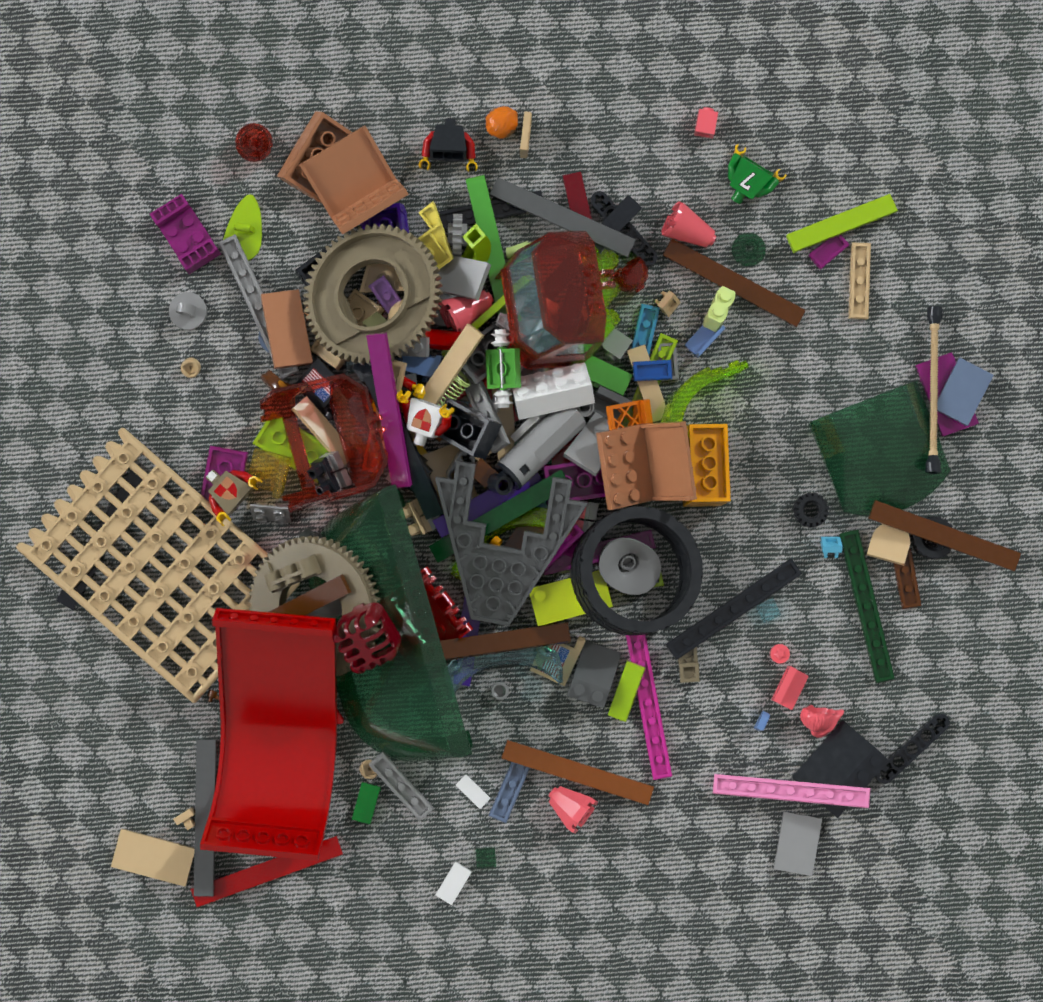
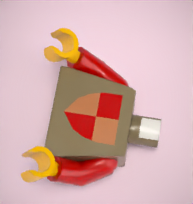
(229, 491)

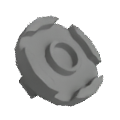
(188, 311)

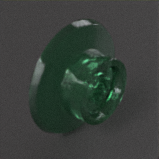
(748, 258)

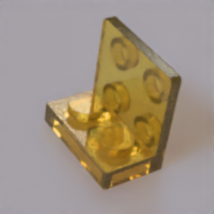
(271, 469)

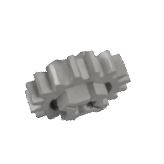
(455, 233)

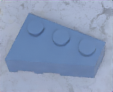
(422, 366)

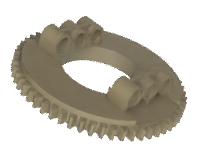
(329, 307)
(310, 557)

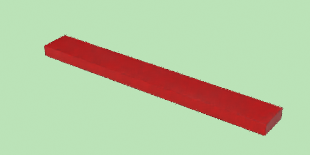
(266, 872)

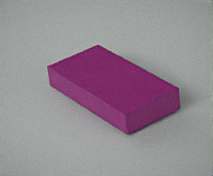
(828, 251)

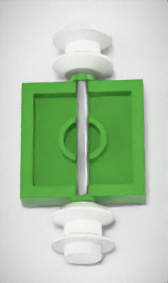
(503, 368)

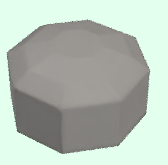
(499, 690)

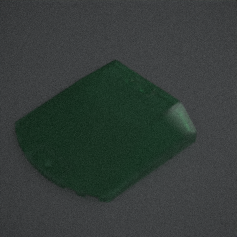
(879, 451)

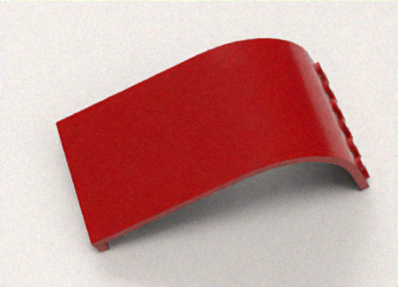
(274, 734)

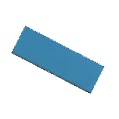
(645, 326)

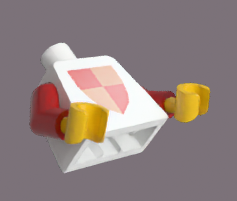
(424, 417)

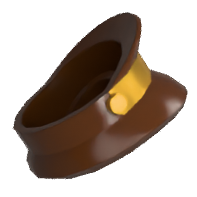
(273, 381)

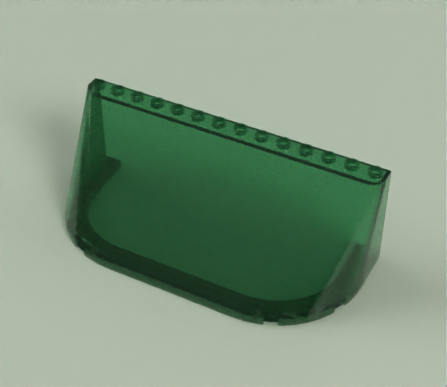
(408, 701)

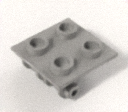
(264, 513)

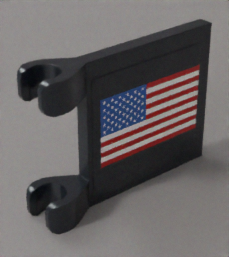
(319, 397)

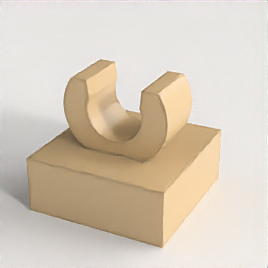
(668, 303)
(186, 818)

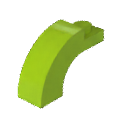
(478, 244)

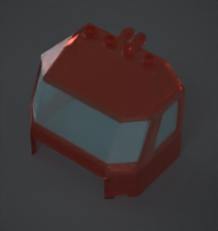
(555, 300)

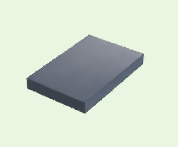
(963, 391)

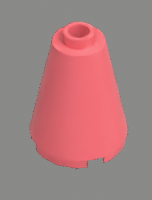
(687, 227)
(461, 311)

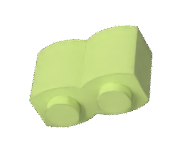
(719, 309)

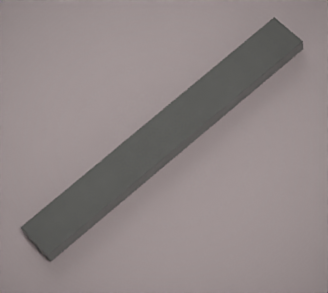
(562, 216)
(205, 787)

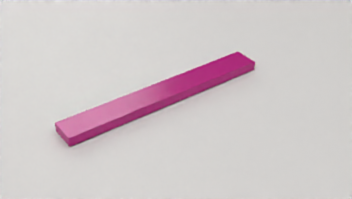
(650, 709)

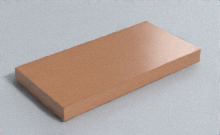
(286, 329)

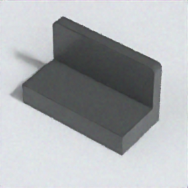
(605, 397)

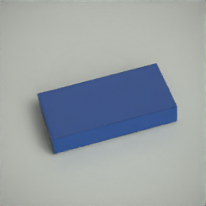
(652, 370)

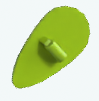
(247, 226)

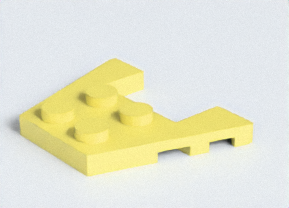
(435, 237)

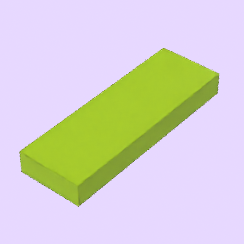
(626, 691)

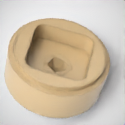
(190, 367)
(366, 771)

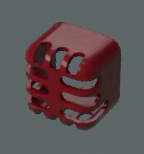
(364, 659)

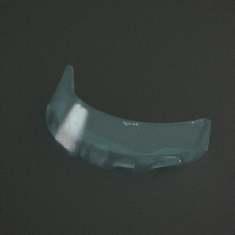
(539, 658)

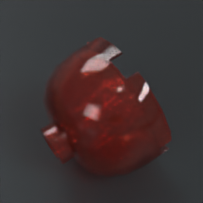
(632, 275)

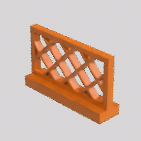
(641, 411)

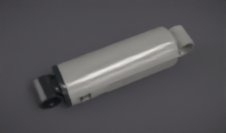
(537, 448)

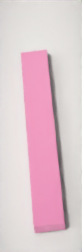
(791, 791)

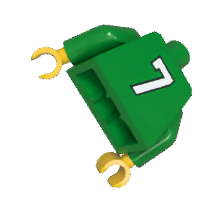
(750, 178)

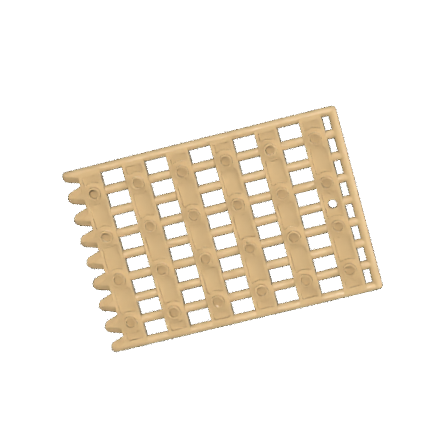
(85, 501)

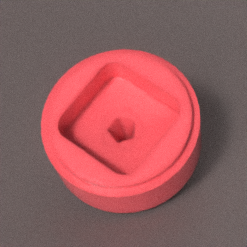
(779, 653)

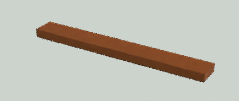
(577, 772)

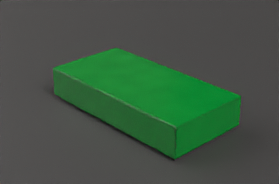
(366, 803)

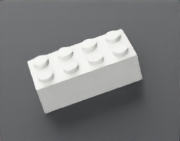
(553, 391)

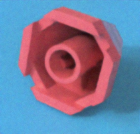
(571, 807)

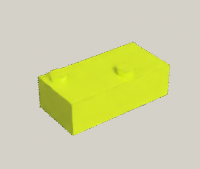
(558, 602)

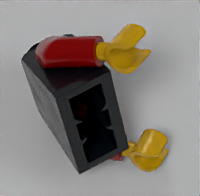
(448, 144)

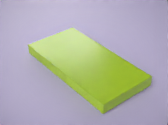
(274, 439)

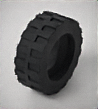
(927, 551)

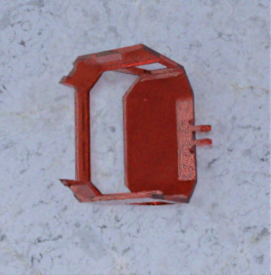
(357, 432)

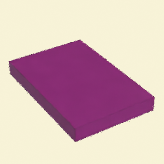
(222, 460)

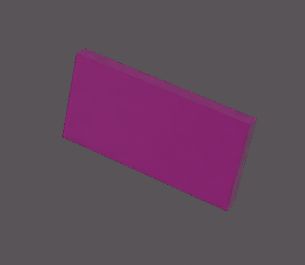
(945, 366)

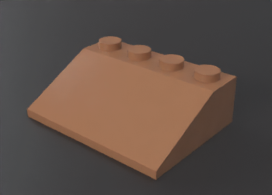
(318, 135)

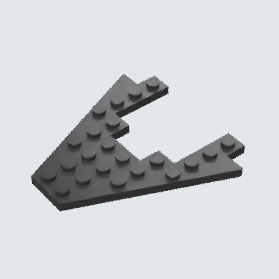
(498, 576)

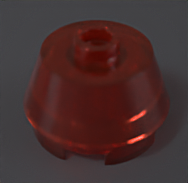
(253, 142)

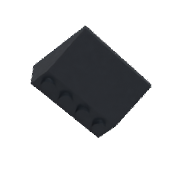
(842, 760)

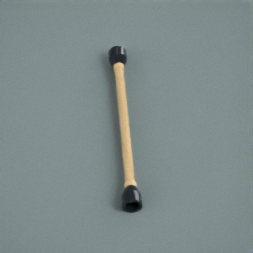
(933, 463)

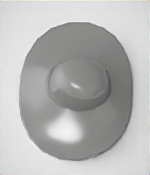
(629, 566)

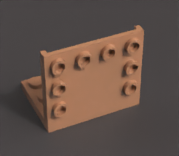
(353, 180)
(646, 464)

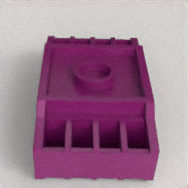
(185, 234)

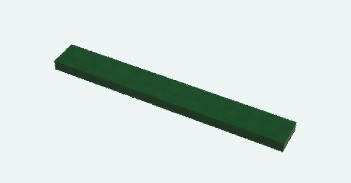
(503, 513)
(866, 606)

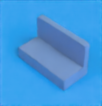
(702, 340)

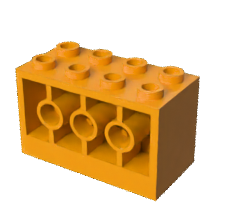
(710, 464)

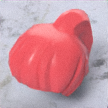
(820, 720)

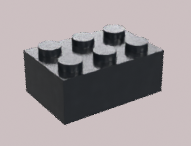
(470, 429)

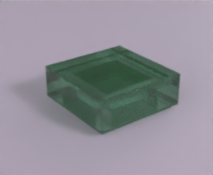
(485, 857)

